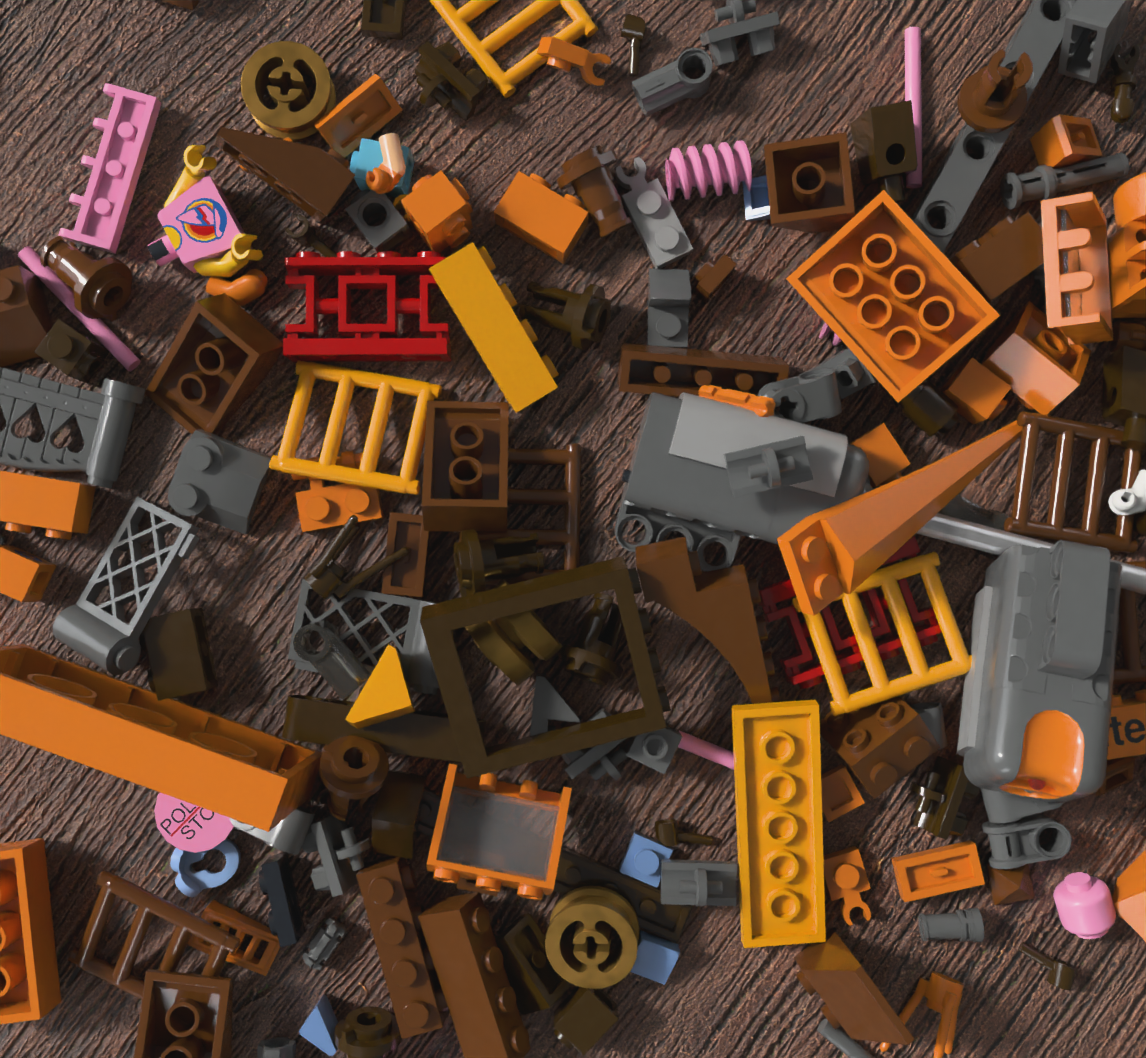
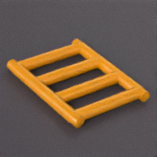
(482, 50)
(366, 474)
(921, 674)

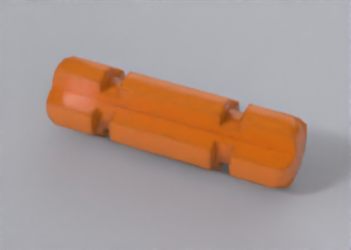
(760, 405)

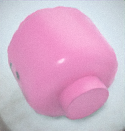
(1084, 905)

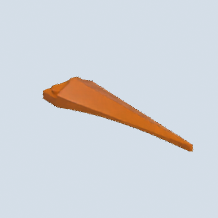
(850, 541)

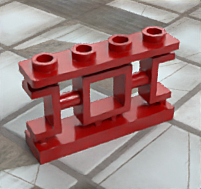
(368, 344)
(850, 660)

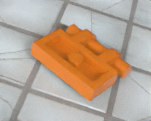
(334, 505)

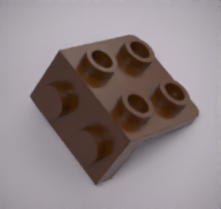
(879, 741)

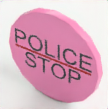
(189, 825)

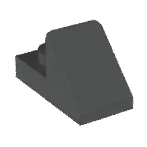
(668, 307)
(549, 704)

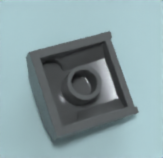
(218, 481)

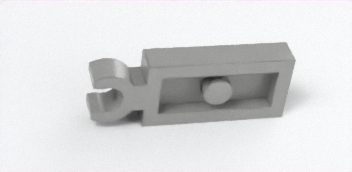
(653, 217)

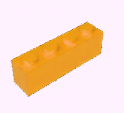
(493, 326)

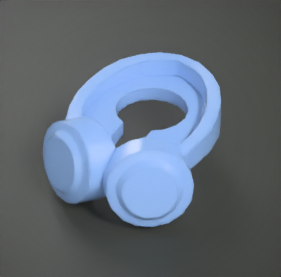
(193, 882)

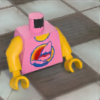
(202, 224)

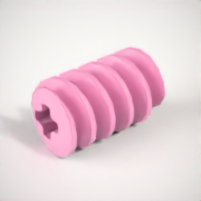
(708, 169)

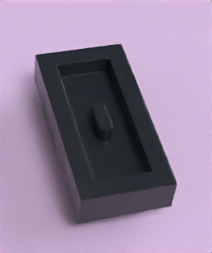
(285, 912)

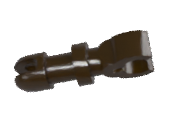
(1123, 84)

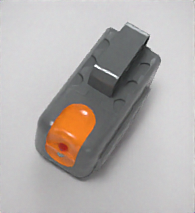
(1042, 672)

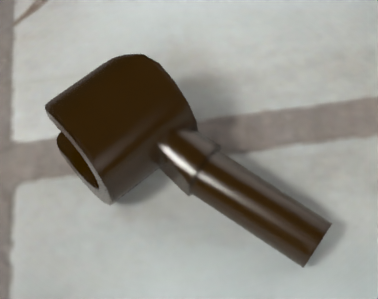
(634, 30)
(309, 237)
(667, 833)
(1060, 972)

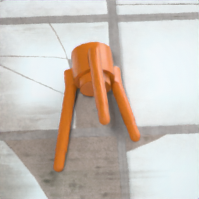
(943, 997)

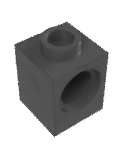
(387, 235)
(654, 748)

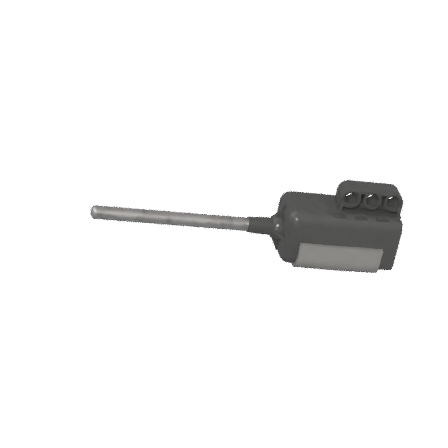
(684, 484)

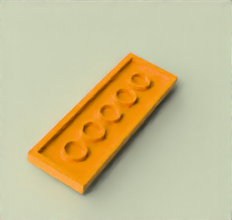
(779, 823)

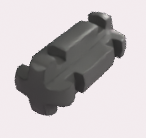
(324, 943)

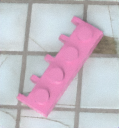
(114, 169)

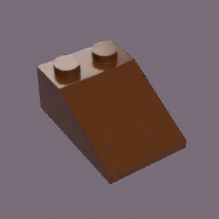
(294, 170)
(213, 365)
(465, 466)
(848, 993)
(185, 1016)

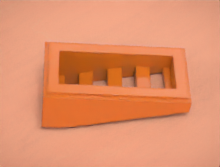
(244, 925)

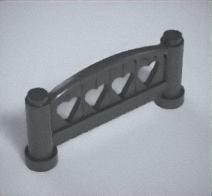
(102, 419)

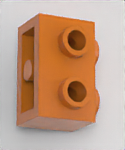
(439, 211)

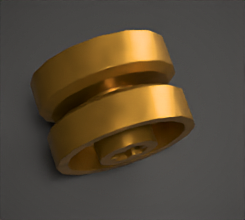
(506, 636)

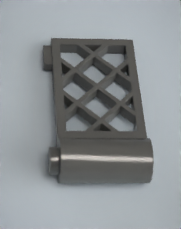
(104, 635)
(414, 651)

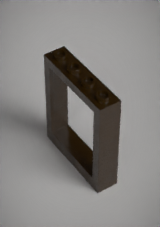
(443, 617)

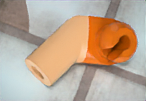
(391, 170)

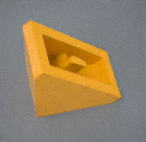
(384, 694)

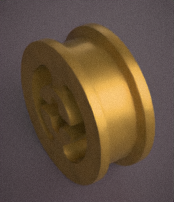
(284, 65)
(589, 960)

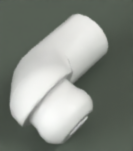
(1130, 500)

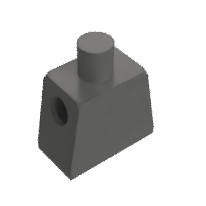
(1077, 55)

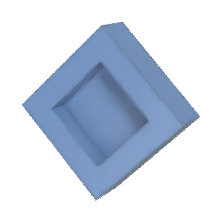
(644, 858)

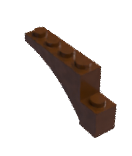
(715, 604)

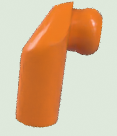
(241, 290)

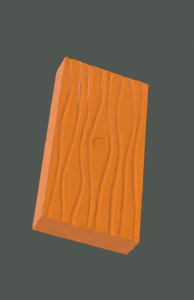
(152, 741)

